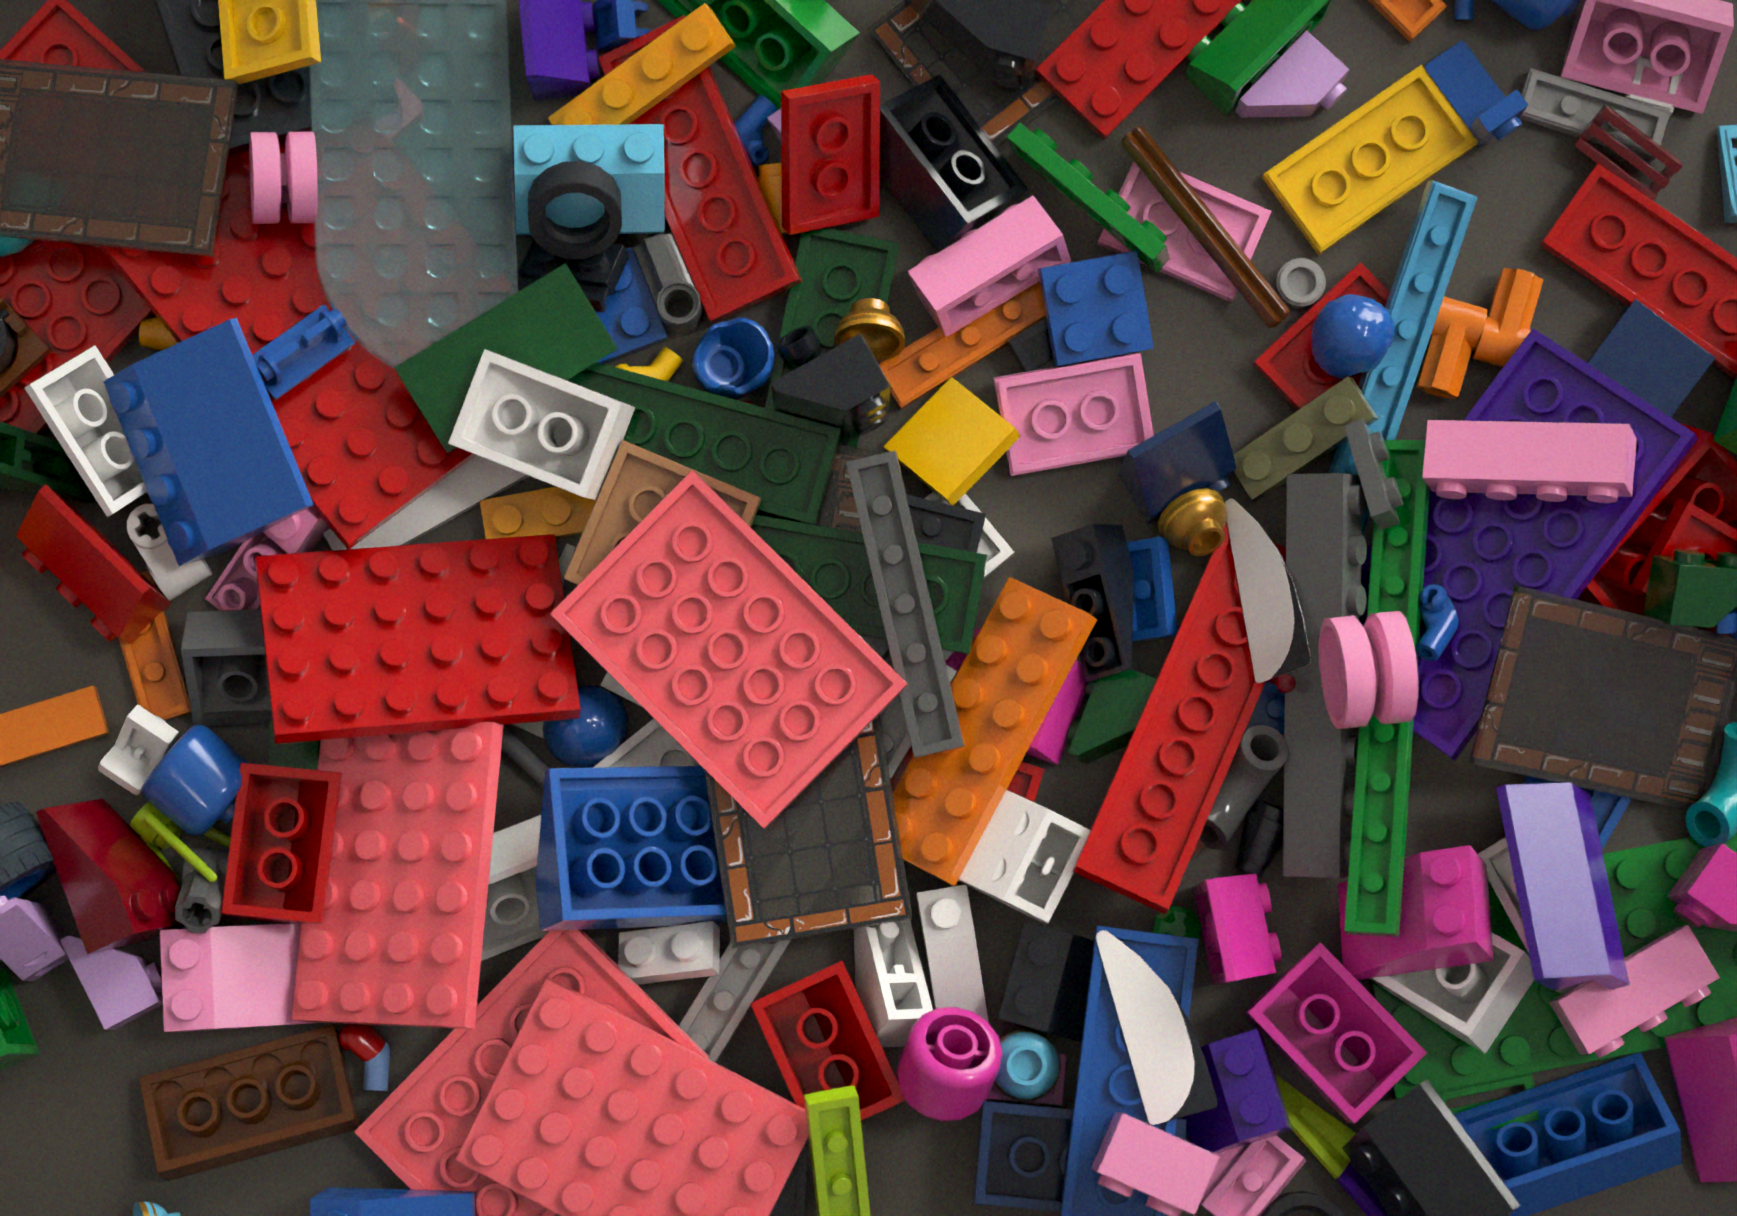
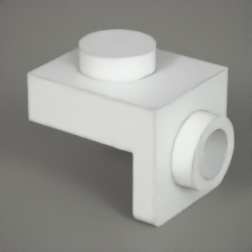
(138, 749)

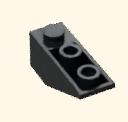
(1100, 581)

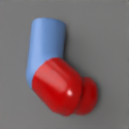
(372, 1050)

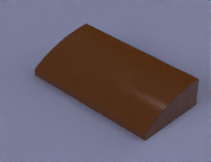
(249, 1103)

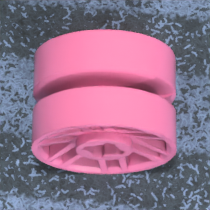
(283, 177)

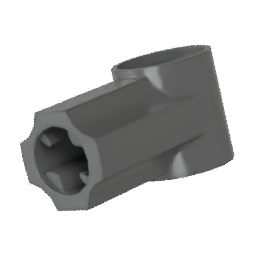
(669, 281)
(200, 900)

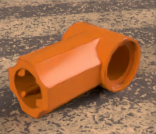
(1508, 316)
(1450, 347)

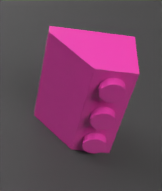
(1334, 1033)
(1706, 1086)

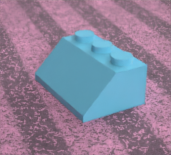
(626, 152)

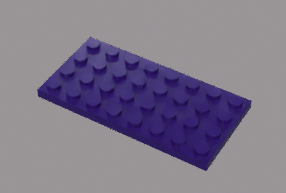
(1489, 545)

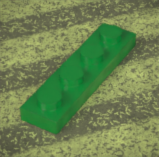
(1075, 183)

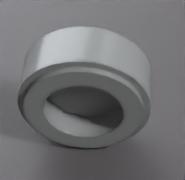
(1300, 283)

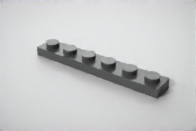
(905, 603)

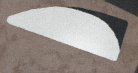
(1267, 598)
(1157, 1036)

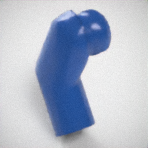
(750, 129)
(1439, 620)

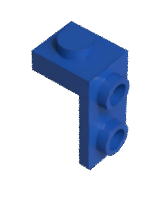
(1476, 94)

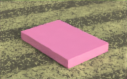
(1188, 258)
(1075, 412)

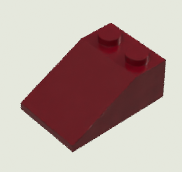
(109, 875)

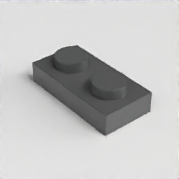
(1380, 492)

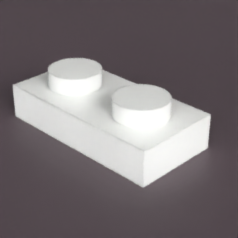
(670, 952)

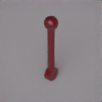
(1285, 683)

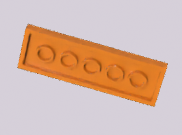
(1000, 707)

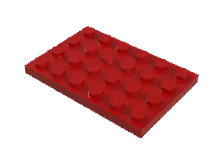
(415, 638)

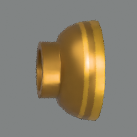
(876, 325)
(1195, 521)

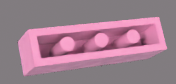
(1529, 459)

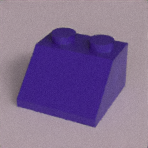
(557, 47)
(1246, 1095)

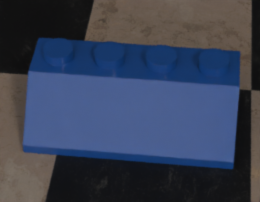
(1588, 1137)

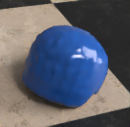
(1351, 335)
(733, 358)
(592, 735)

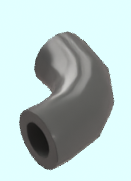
(1252, 768)

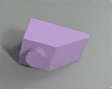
(1296, 83)
(116, 982)

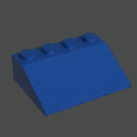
(208, 443)
(627, 849)

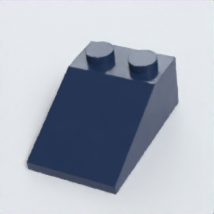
(1179, 460)

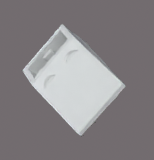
(1025, 857)

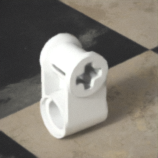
(160, 558)

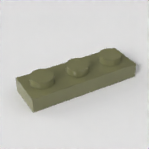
(1301, 438)

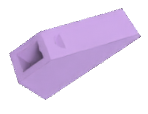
(29, 938)

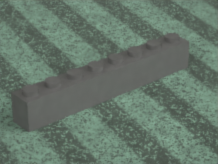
(1321, 761)

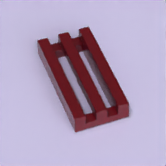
(1660, 179)

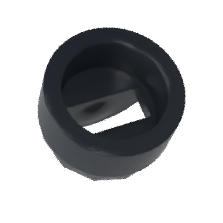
(799, 345)

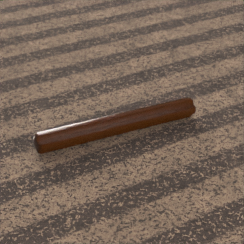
(1205, 227)

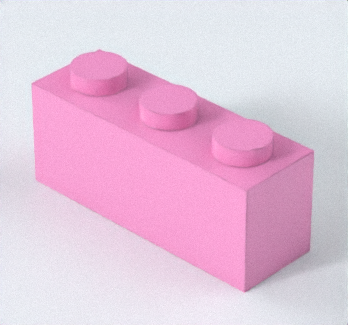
(988, 265)
(1659, 977)

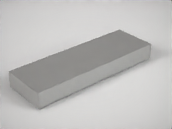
(1571, 107)

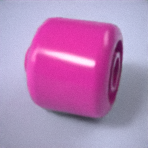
(949, 1063)

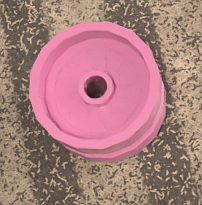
(1368, 669)

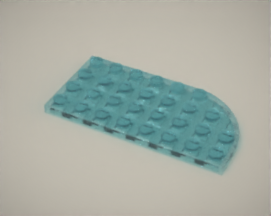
(413, 167)

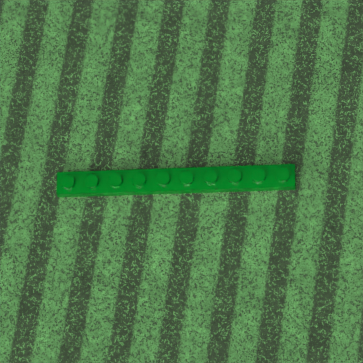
(1386, 749)

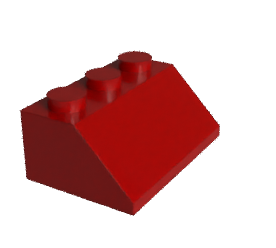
(88, 568)
(281, 844)
(827, 1040)

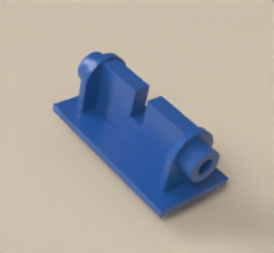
(302, 350)

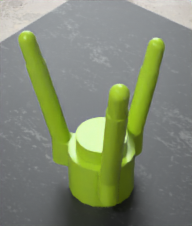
(160, 831)

